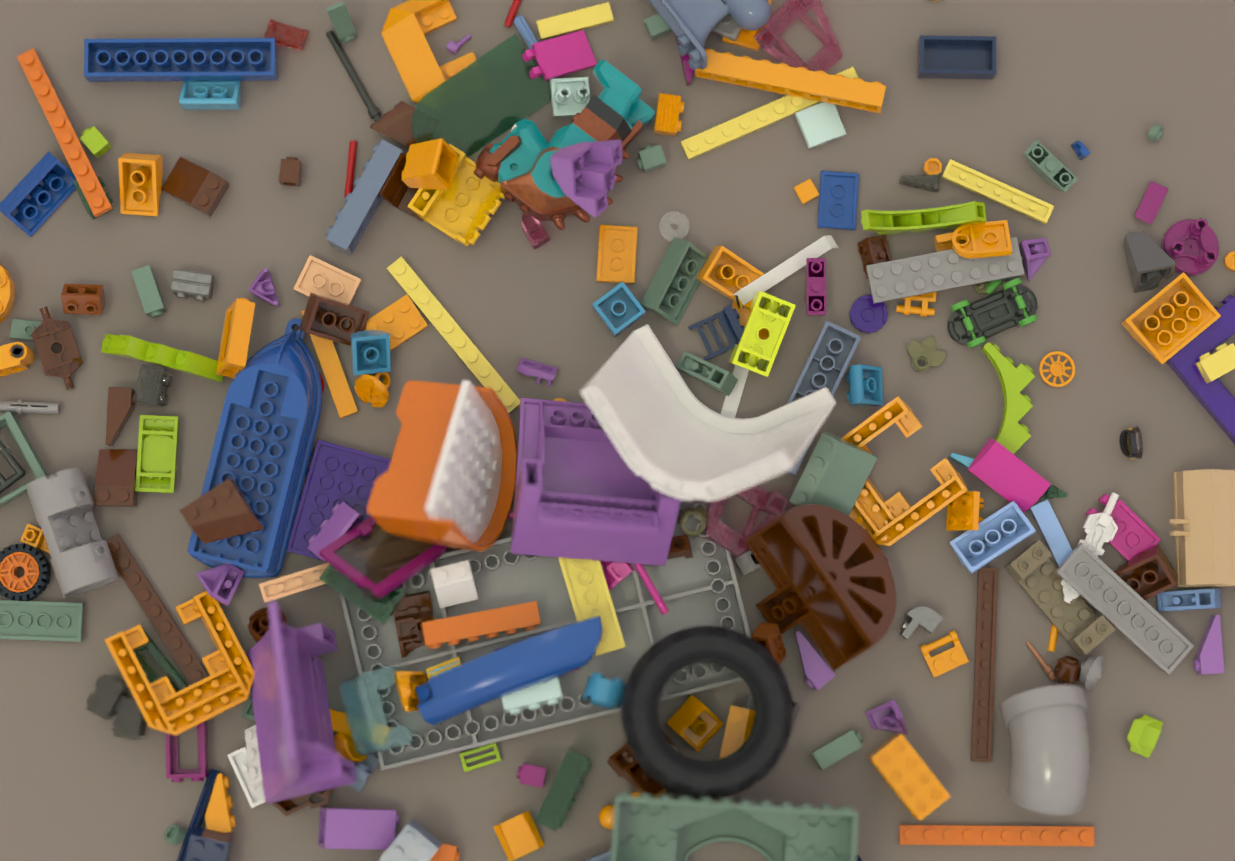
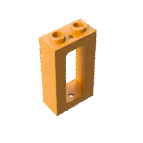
(235, 338)

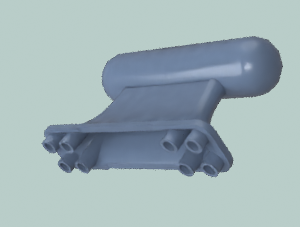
(695, 19)

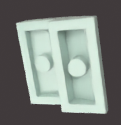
(820, 124)

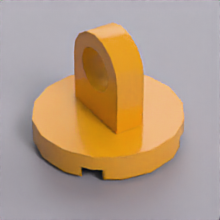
(372, 390)

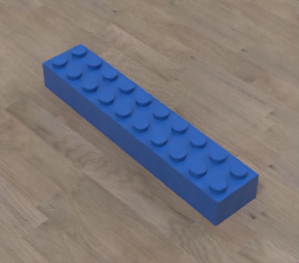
(181, 59)

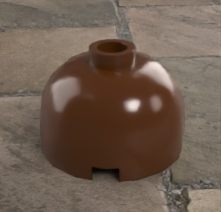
(261, 622)

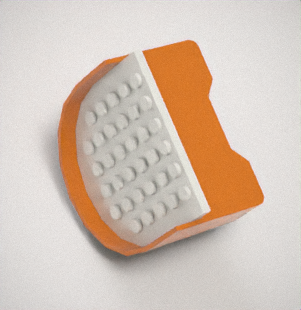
(449, 467)

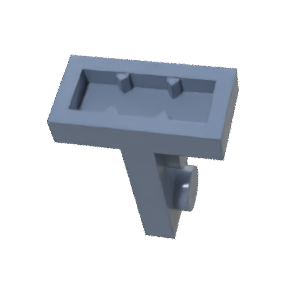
(363, 771)

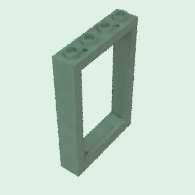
(10, 420)

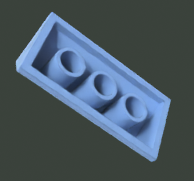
(993, 537)

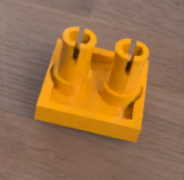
(964, 512)

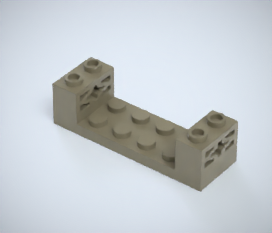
(1042, 584)

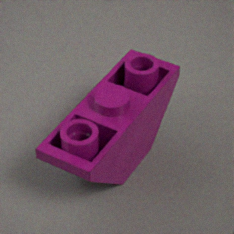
(815, 286)

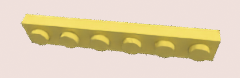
(997, 191)

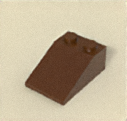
(195, 186)
(332, 319)
(116, 478)
(1148, 573)

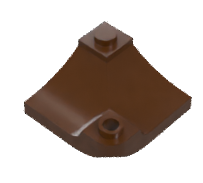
(627, 767)

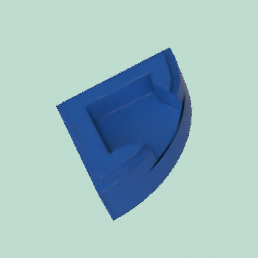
(1080, 149)

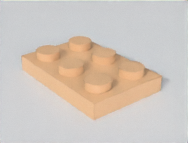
(327, 281)

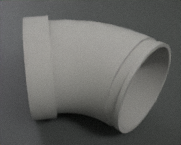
(1048, 748)

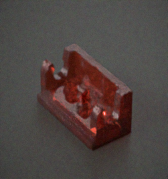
(287, 35)

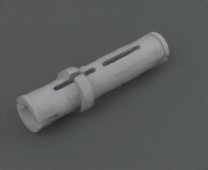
(29, 407)

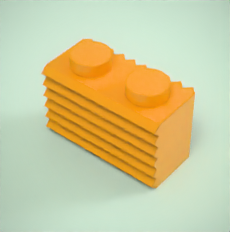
(667, 114)

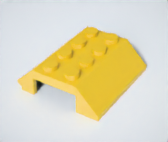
(462, 208)

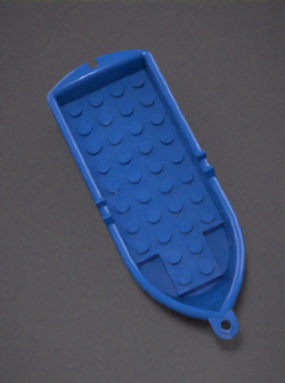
(266, 449)

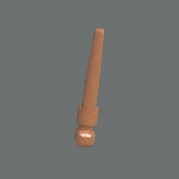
(1047, 669)

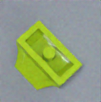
(1144, 735)

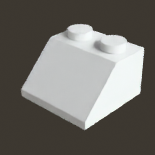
(454, 584)

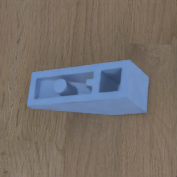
(1189, 600)

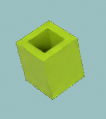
(95, 141)

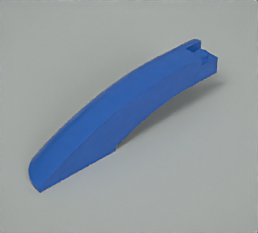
(509, 670)

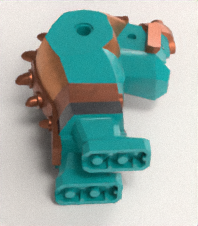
(524, 155)

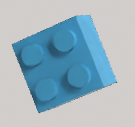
(618, 309)

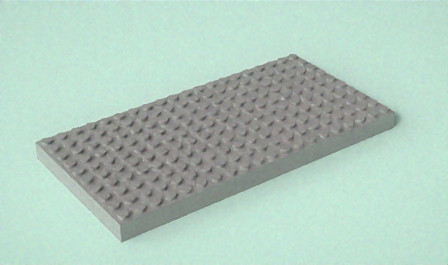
(694, 590)

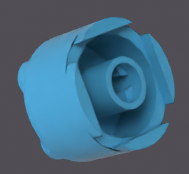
(604, 691)

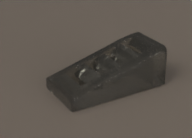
(923, 182)

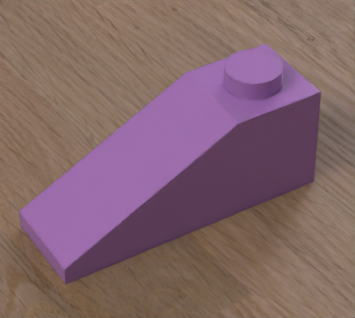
(1210, 651)
(813, 666)

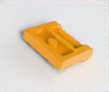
(945, 660)

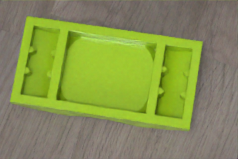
(157, 454)

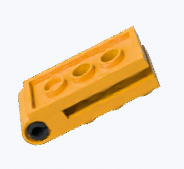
(15, 358)

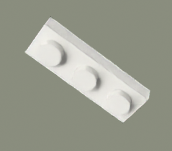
(253, 757)
(239, 762)

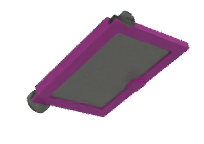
(378, 559)

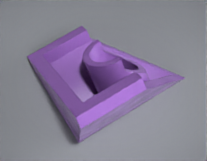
(264, 288)
(887, 718)

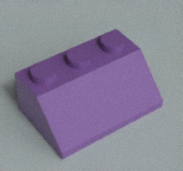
(342, 521)

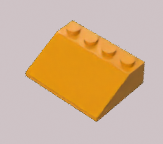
(1171, 319)

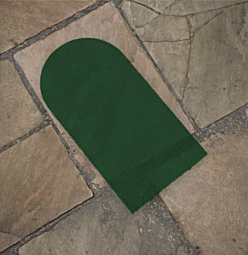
(481, 100)

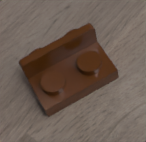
(874, 251)

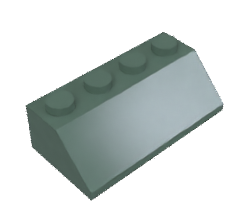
(674, 281)

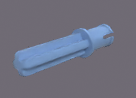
(525, 31)

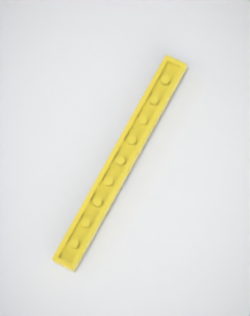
(749, 122)
(452, 333)

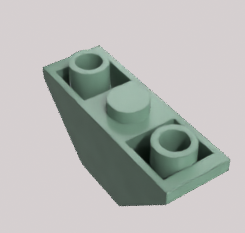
(1049, 167)

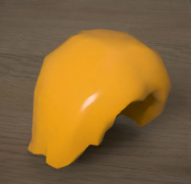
(345, 746)

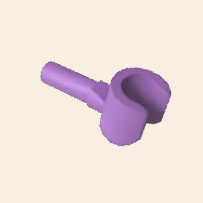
(453, 48)

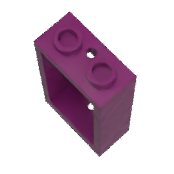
(172, 756)

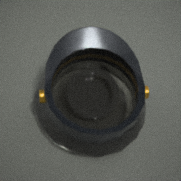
(1132, 443)

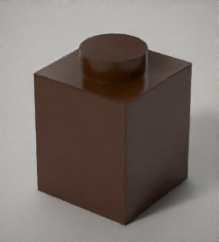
(290, 172)

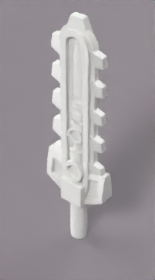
(1099, 529)

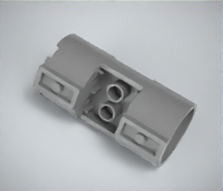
(71, 533)

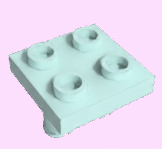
(569, 96)

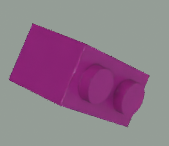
(532, 774)

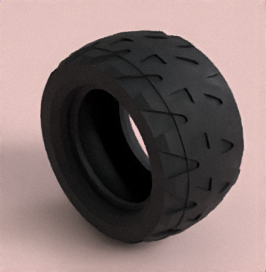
(771, 722)

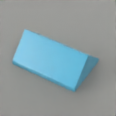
(211, 95)

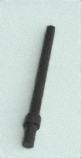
(373, 112)

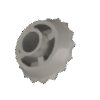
(1091, 671)

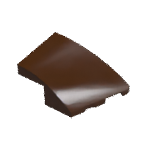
(397, 124)
(409, 614)

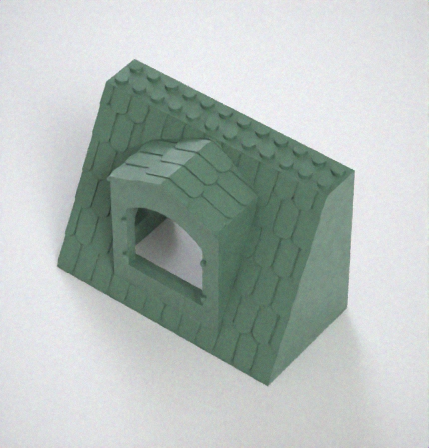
(674, 829)

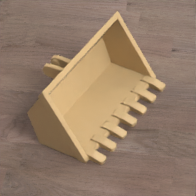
(1204, 527)

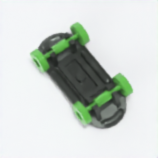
(978, 320)

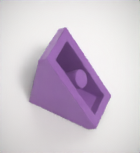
(1034, 255)
(221, 582)

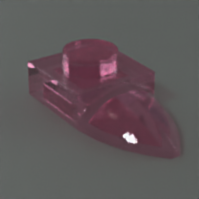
(534, 231)

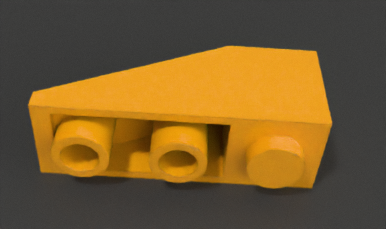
(218, 813)

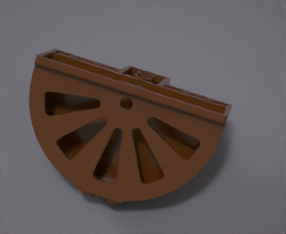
(827, 579)

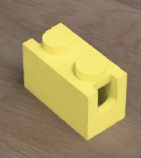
(1217, 364)

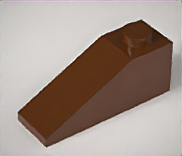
(118, 411)

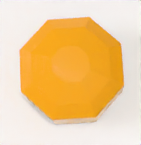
(932, 167)

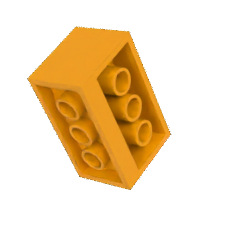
(908, 776)

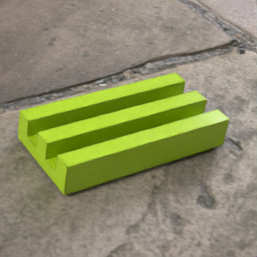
(464, 762)

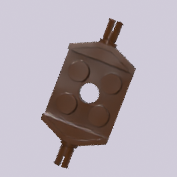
(68, 359)

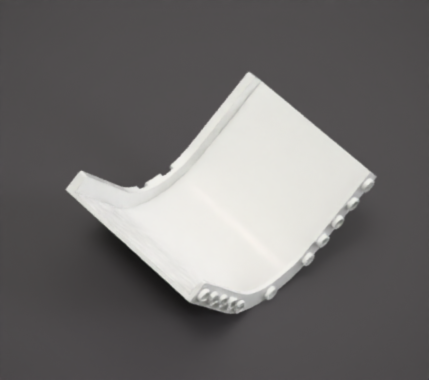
(680, 440)

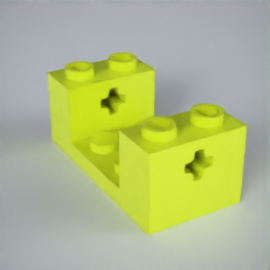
(766, 313)

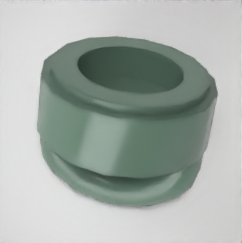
(175, 834)

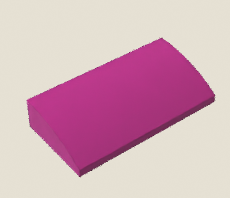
(1008, 475)

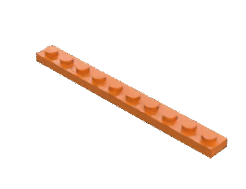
(64, 133)
(996, 835)

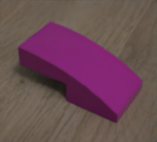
(1151, 202)

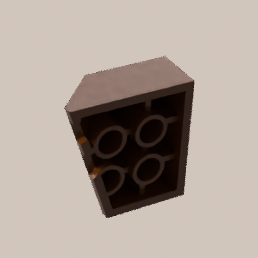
(221, 513)

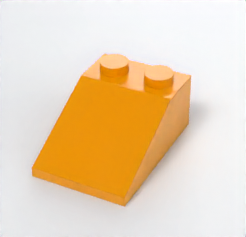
(140, 183)
(727, 273)

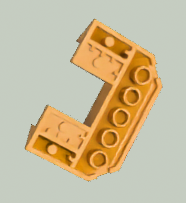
(410, 50)

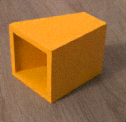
(430, 165)

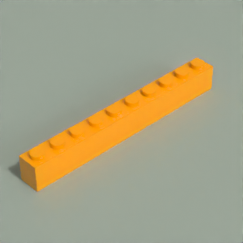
(793, 81)

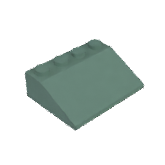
(834, 474)

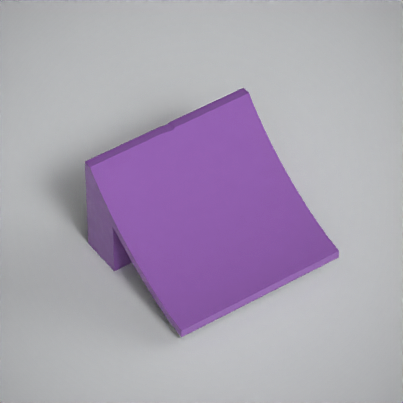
(580, 493)
(294, 711)

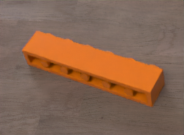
(480, 623)

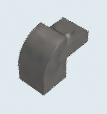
(921, 616)

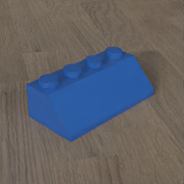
(38, 194)

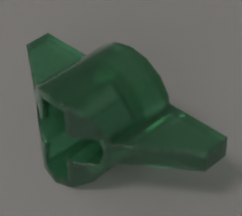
(1053, 493)

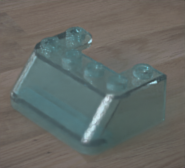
(366, 713)

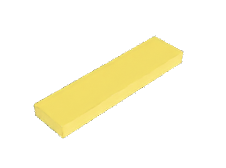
(575, 21)

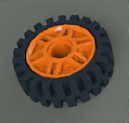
(36, 572)

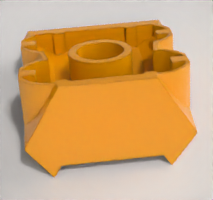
(406, 682)
(518, 836)

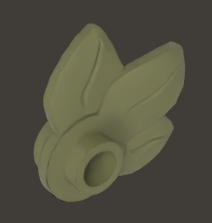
(927, 352)

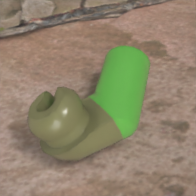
(987, 288)

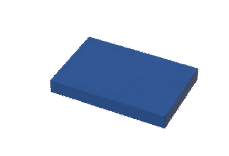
(838, 200)

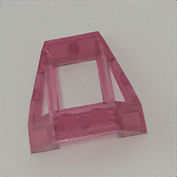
(784, 17)
(760, 500)

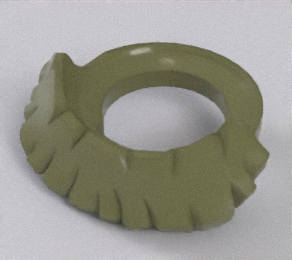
(683, 516)

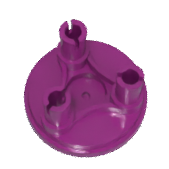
(1191, 246)

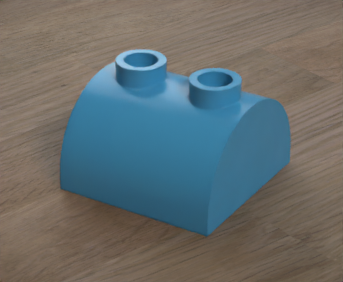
(370, 352)
(865, 385)

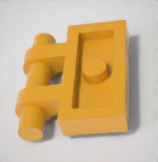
(923, 310)

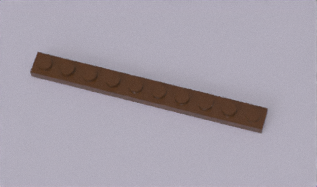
(156, 611)
(984, 664)

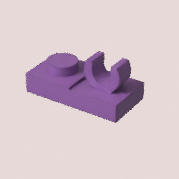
(533, 368)

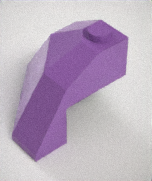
(587, 172)

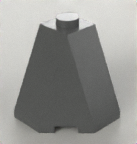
(1146, 261)

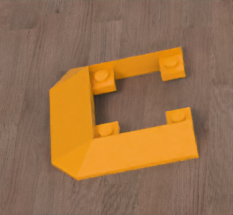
(895, 518)
(179, 711)

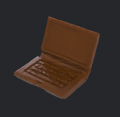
(396, 191)

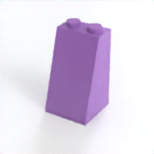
(357, 828)

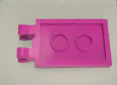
(560, 56)
(1132, 533)

